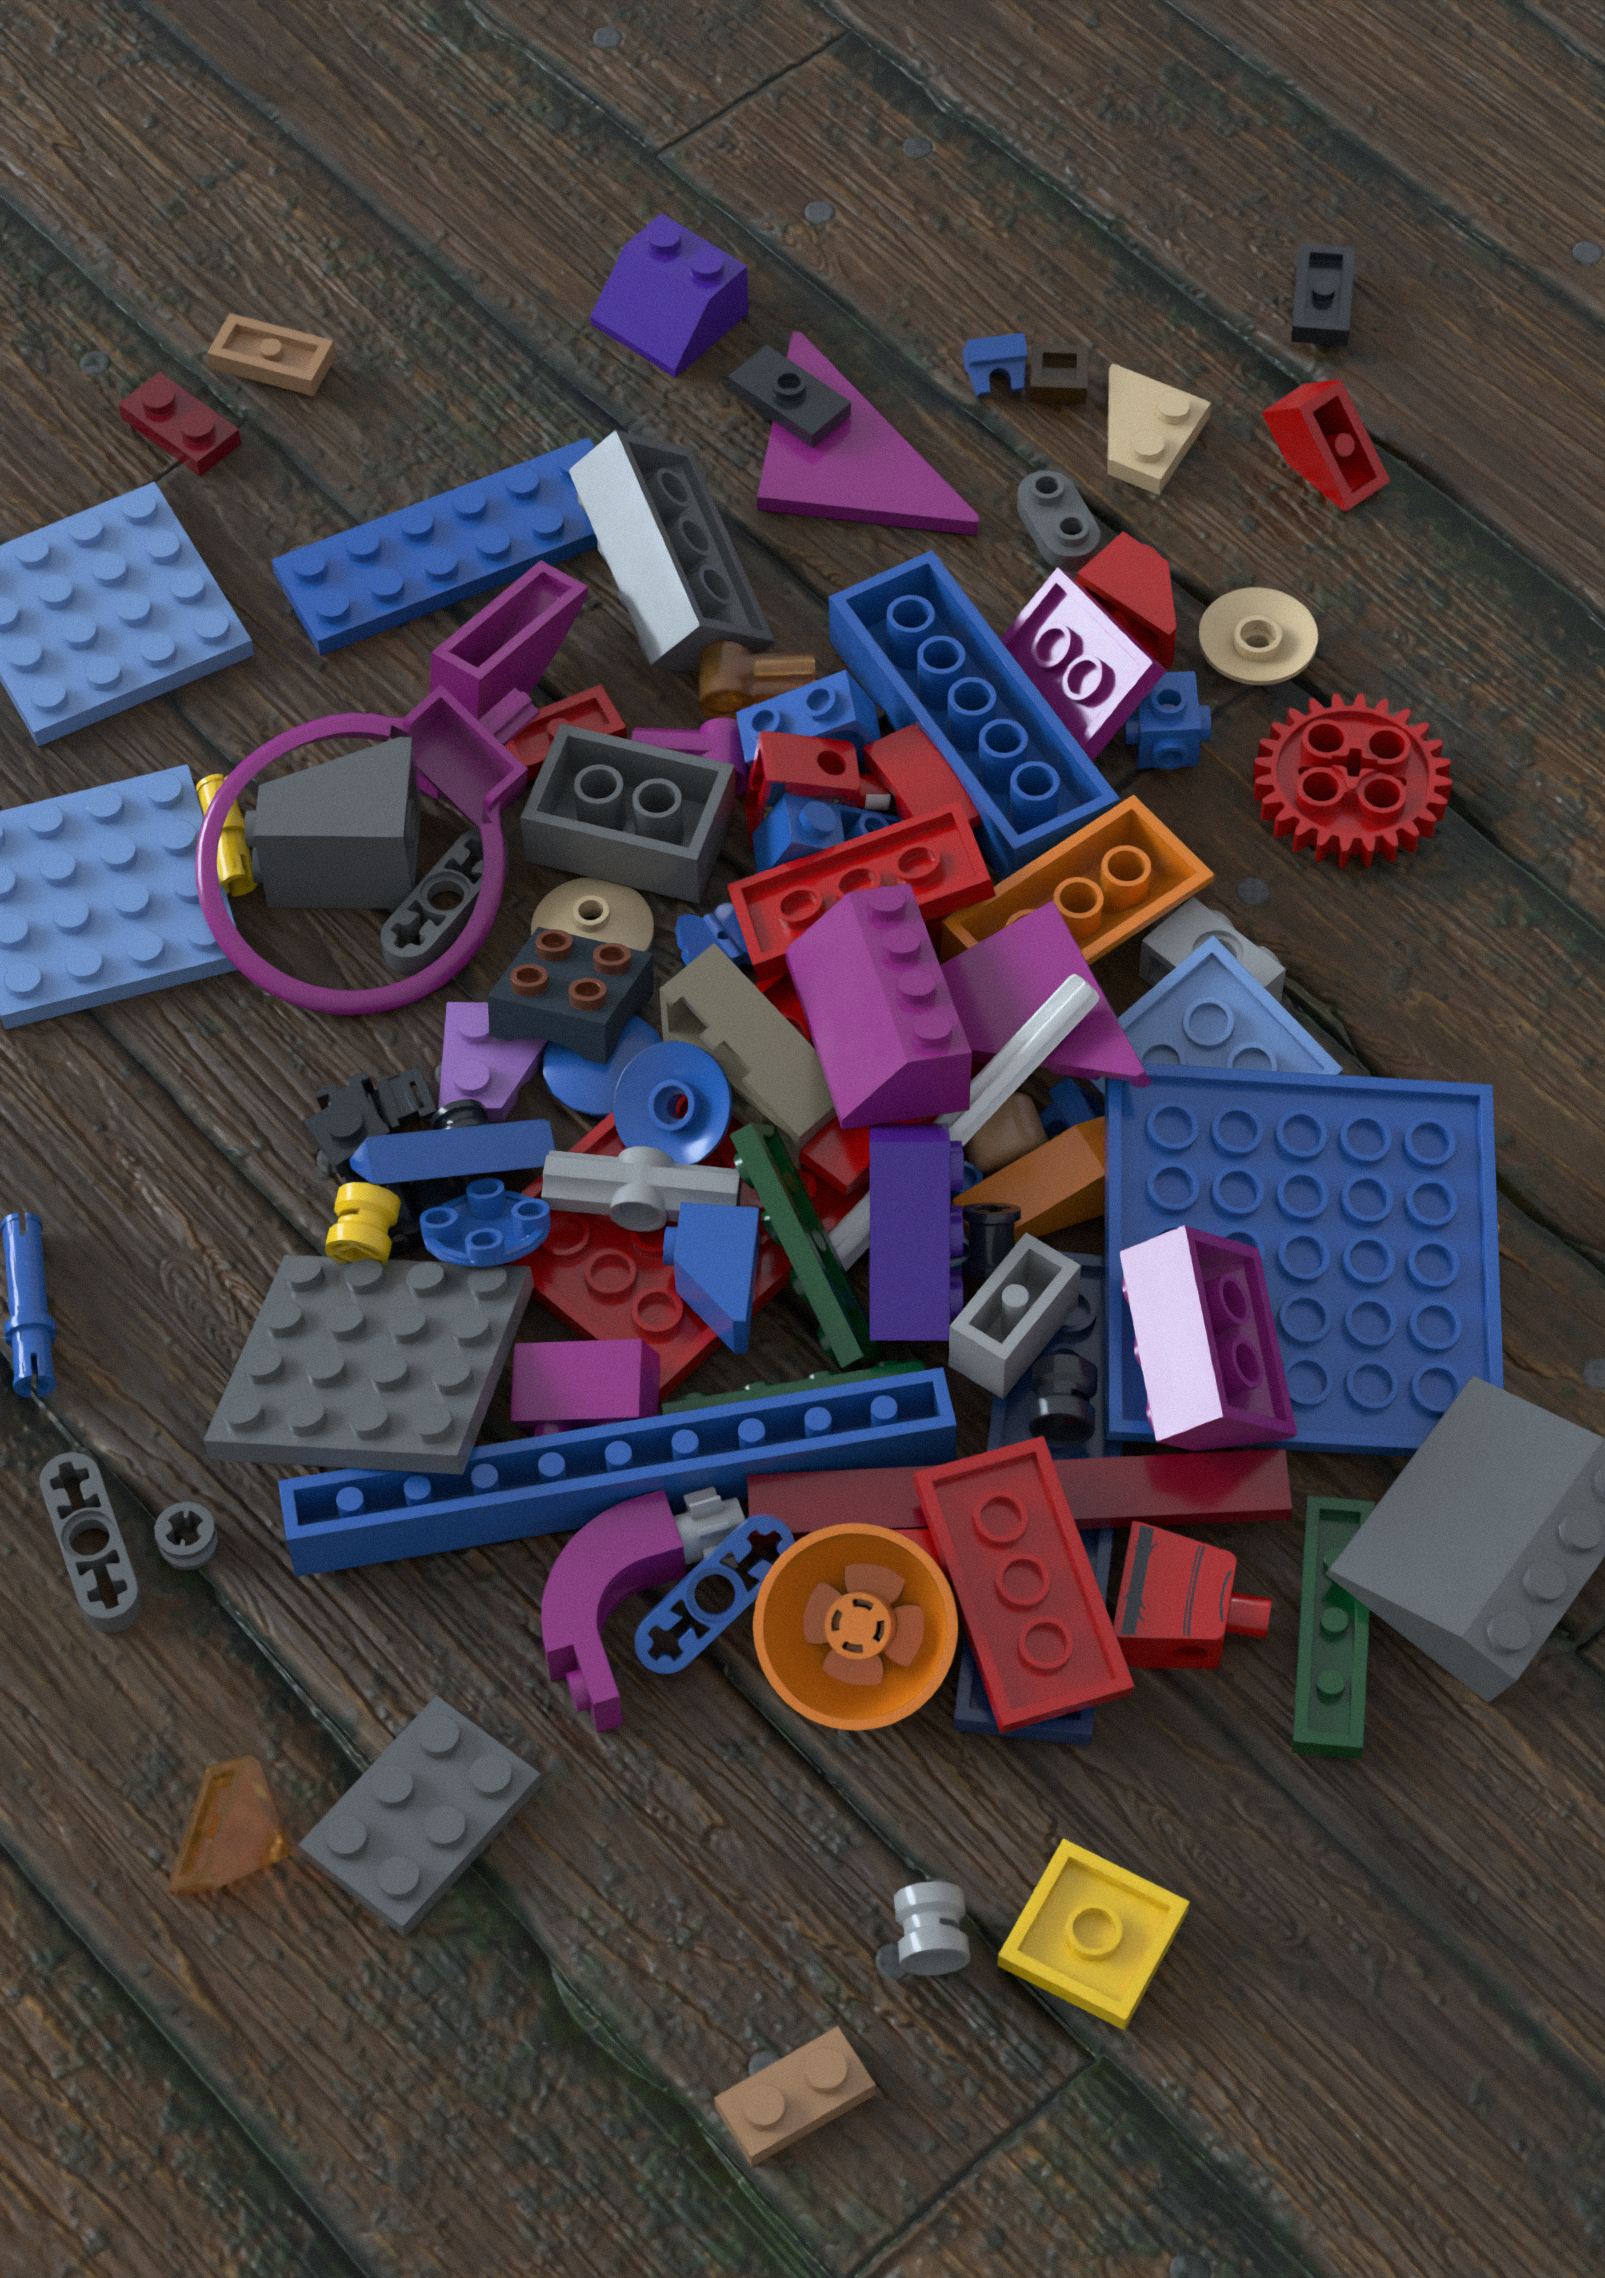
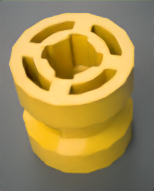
(363, 1223)

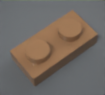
(271, 354)
(794, 2096)

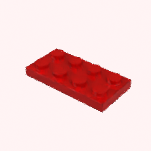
(927, 851)
(1022, 1584)

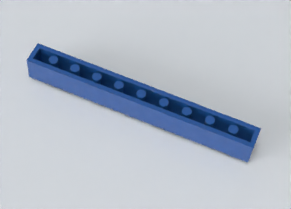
(578, 1474)

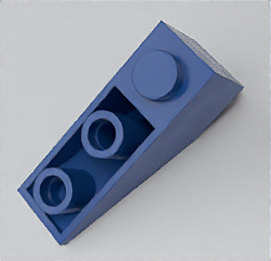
(808, 825)

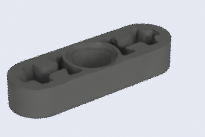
(440, 926)
(111, 1559)

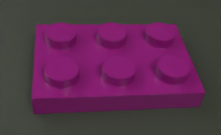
(1081, 661)

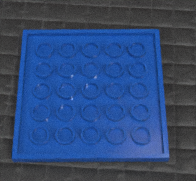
(1366, 1227)

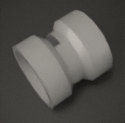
(931, 1928)

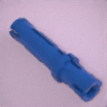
(30, 1327)

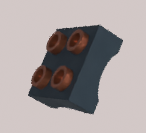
(571, 992)

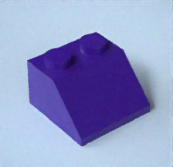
(671, 295)

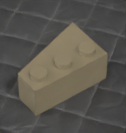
(766, 1059)

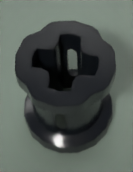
(989, 1236)

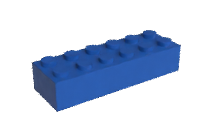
(941, 666)

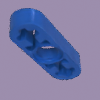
(667, 1617)

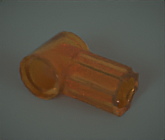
(736, 679)

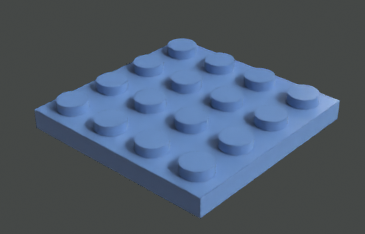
(108, 614)
(102, 897)

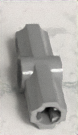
(636, 1188)

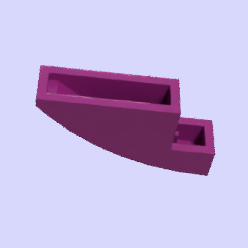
(507, 643)

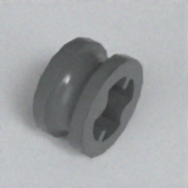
(180, 1516)

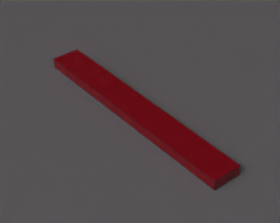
(1098, 1491)

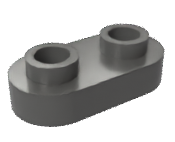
(1049, 511)

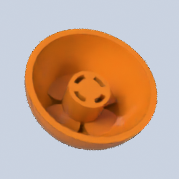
(824, 1648)

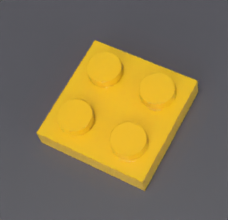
(1093, 1934)

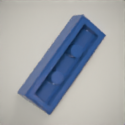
(453, 1152)

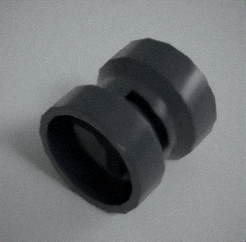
(1063, 1399)

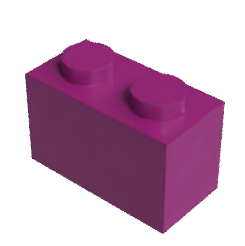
(583, 1384)

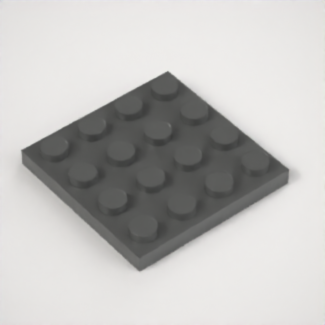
(371, 1364)

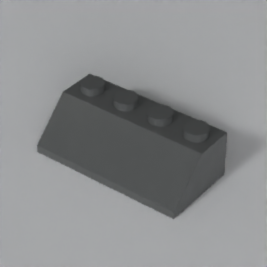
(667, 550)

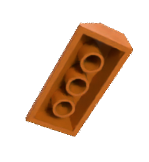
(1102, 879)

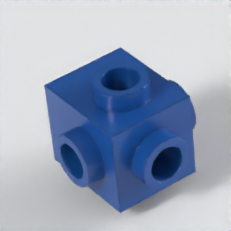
(1169, 724)

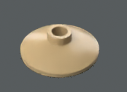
(1261, 619)
(620, 909)

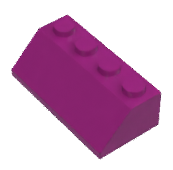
(881, 1011)

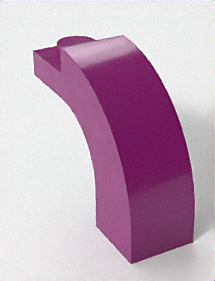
(595, 1572)

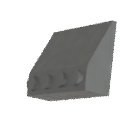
(1483, 1536)

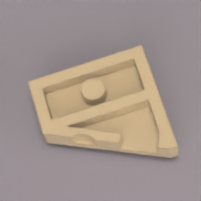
(1149, 428)

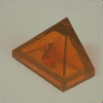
(229, 1830)

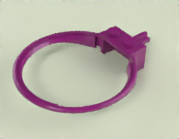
(461, 760)

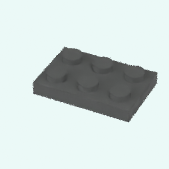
(420, 1815)

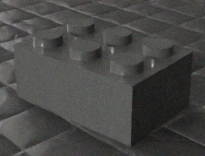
(629, 813)

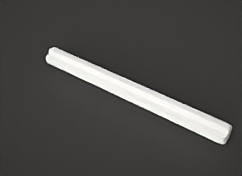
(988, 1091)

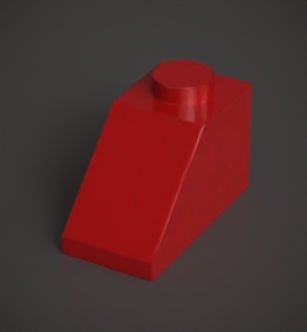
(1327, 442)
(1137, 592)

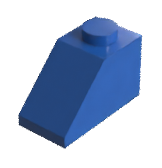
(717, 1266)

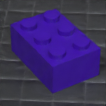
(914, 1231)

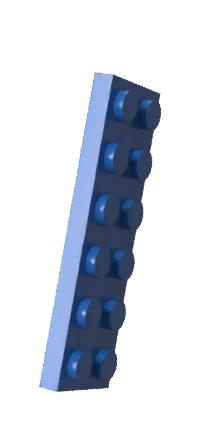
(437, 551)

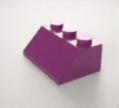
(1206, 1341)

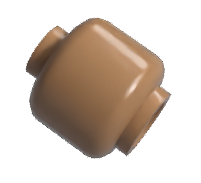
(1006, 1135)

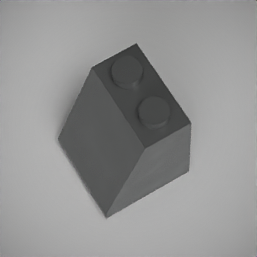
(340, 831)

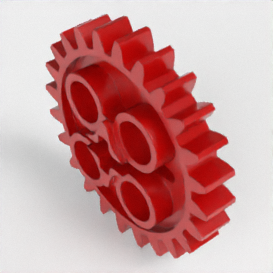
(1353, 765)

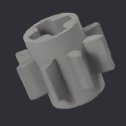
(707, 1524)

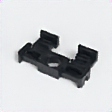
(394, 1105)

